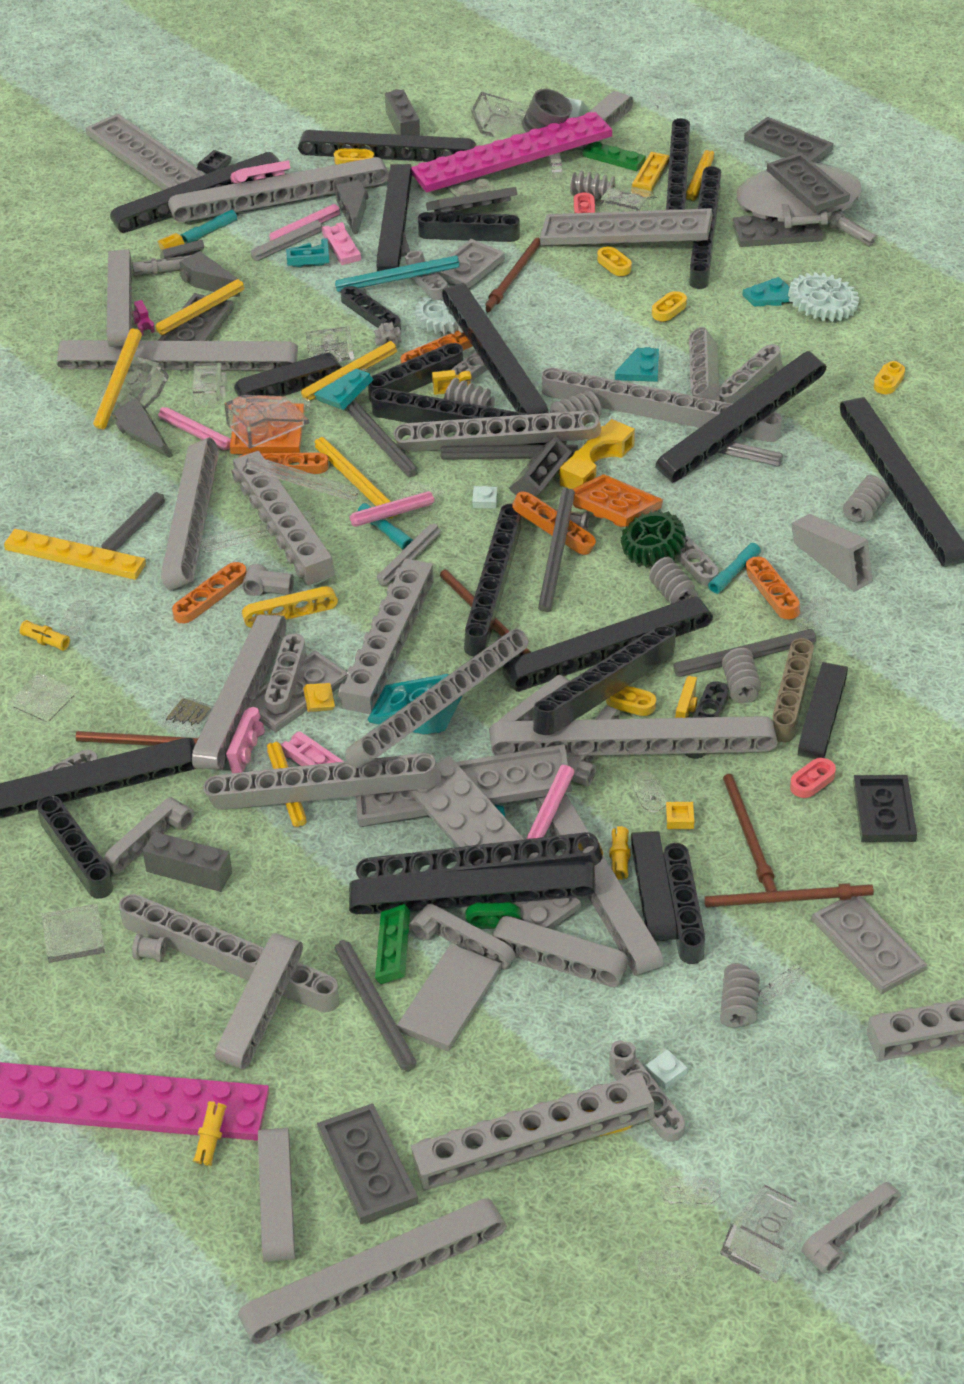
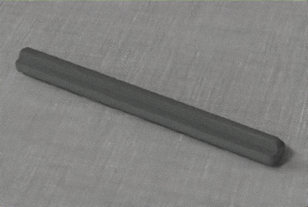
(382, 439)
(494, 452)
(556, 550)
(758, 649)
(375, 1006)

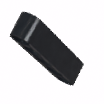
(469, 226)
(418, 371)
(288, 378)
(822, 711)
(75, 846)
(653, 885)
(687, 913)

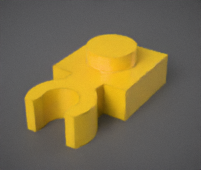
(443, 378)

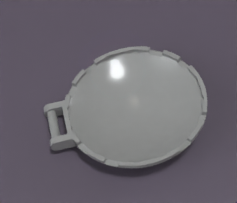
(768, 197)

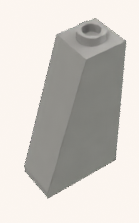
(835, 549)

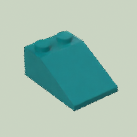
(398, 695)

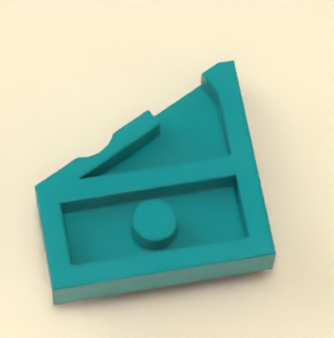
(307, 254)
(767, 293)
(640, 366)
(345, 389)

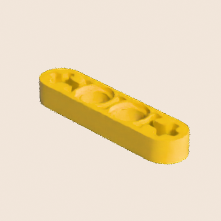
(289, 603)

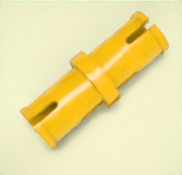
(32, 630)
(619, 852)
(209, 1133)

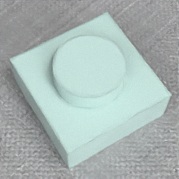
(484, 497)
(666, 1069)

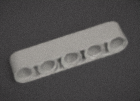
(613, 108)
(703, 365)
(562, 951)
(259, 1001)
(276, 1195)

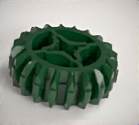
(653, 538)

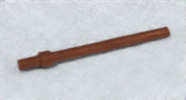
(497, 294)
(468, 598)
(118, 738)
(764, 872)
(843, 892)

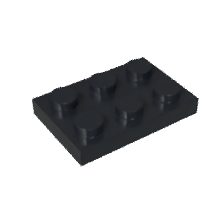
(884, 808)

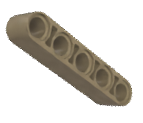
(792, 689)

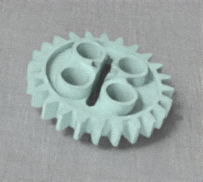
(823, 296)
(436, 316)

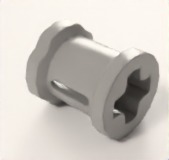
(149, 947)

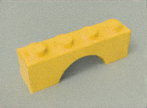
(613, 441)

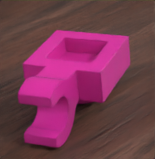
(141, 317)

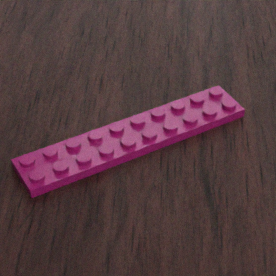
(511, 151)
(128, 1100)

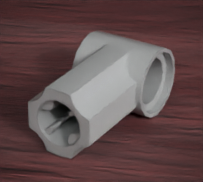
(260, 579)

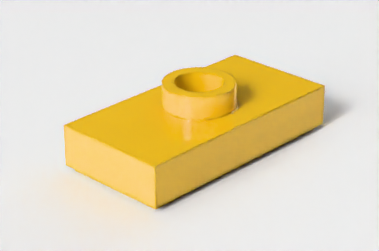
(687, 701)

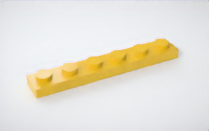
(75, 554)

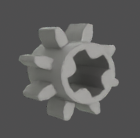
(386, 333)

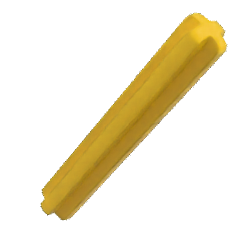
(695, 184)
(278, 761)

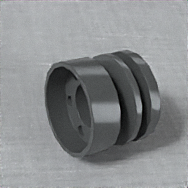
(546, 108)

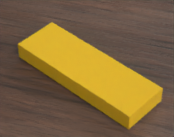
(651, 171)

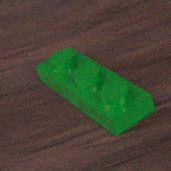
(614, 155)
(392, 944)

